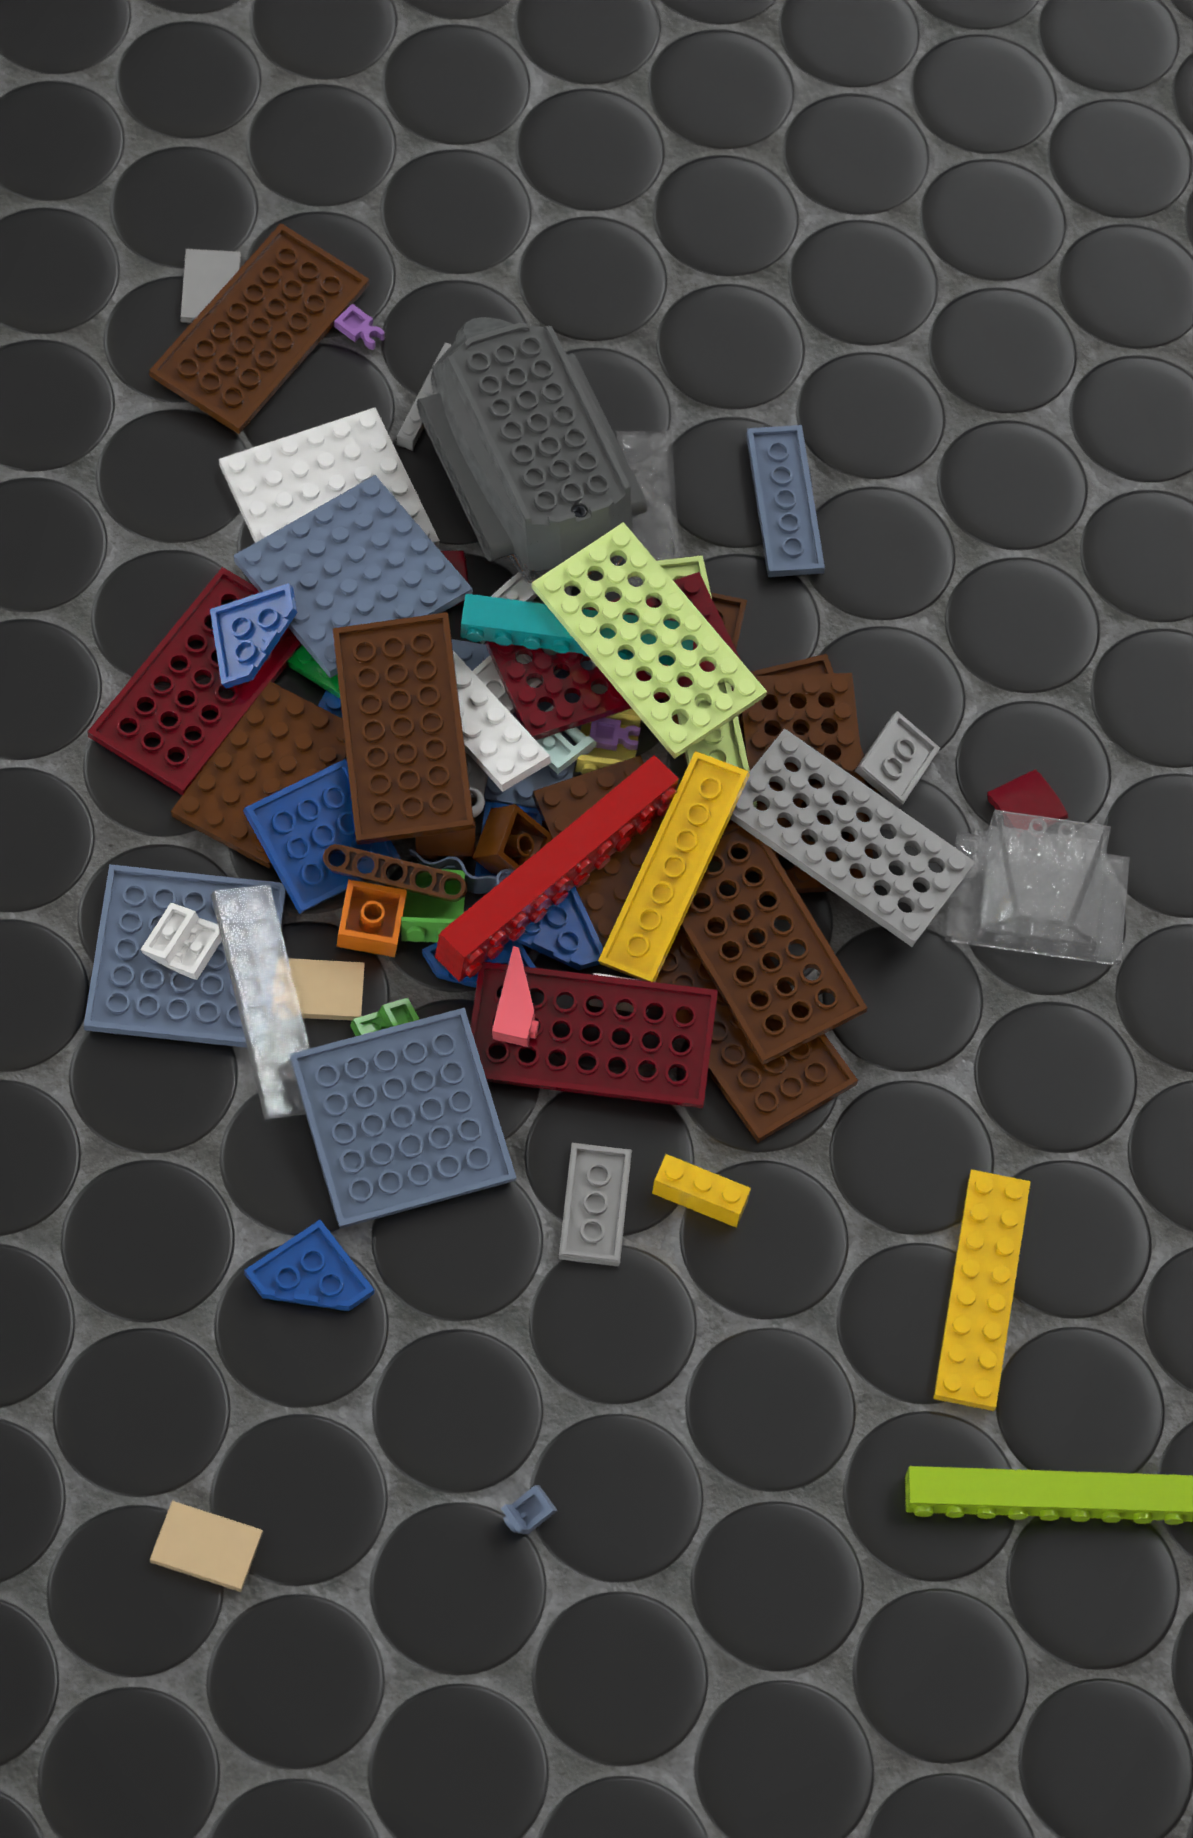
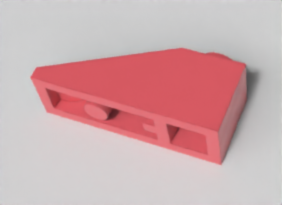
(515, 1012)

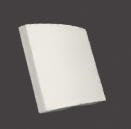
(183, 941)

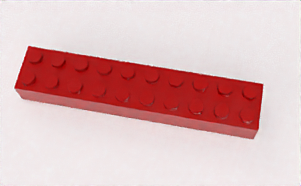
(556, 869)

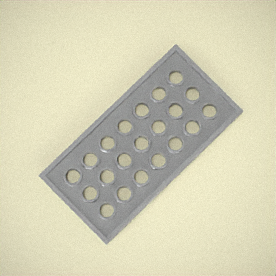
(851, 854)

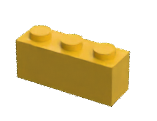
(701, 1190)

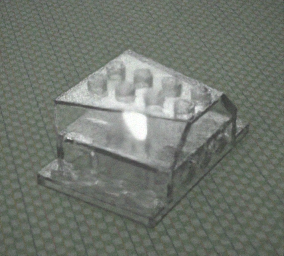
(1041, 889)

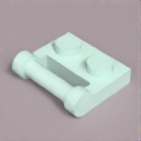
(562, 752)

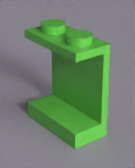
(428, 915)

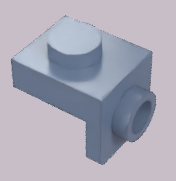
(528, 1511)

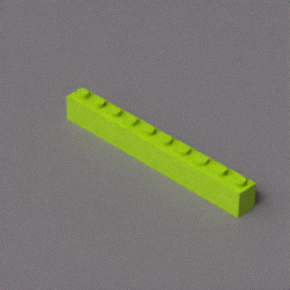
(1049, 1494)

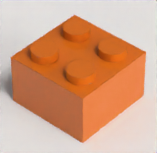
(371, 918)

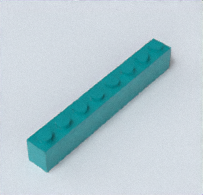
(535, 626)

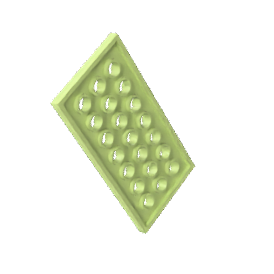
(646, 657)

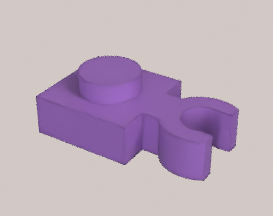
(357, 325)
(609, 734)

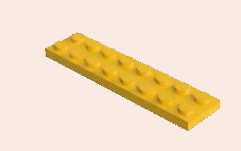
(674, 867)
(982, 1290)

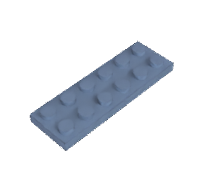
(785, 501)

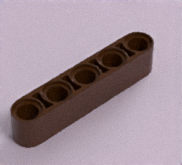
(382, 865)

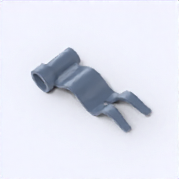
(474, 884)

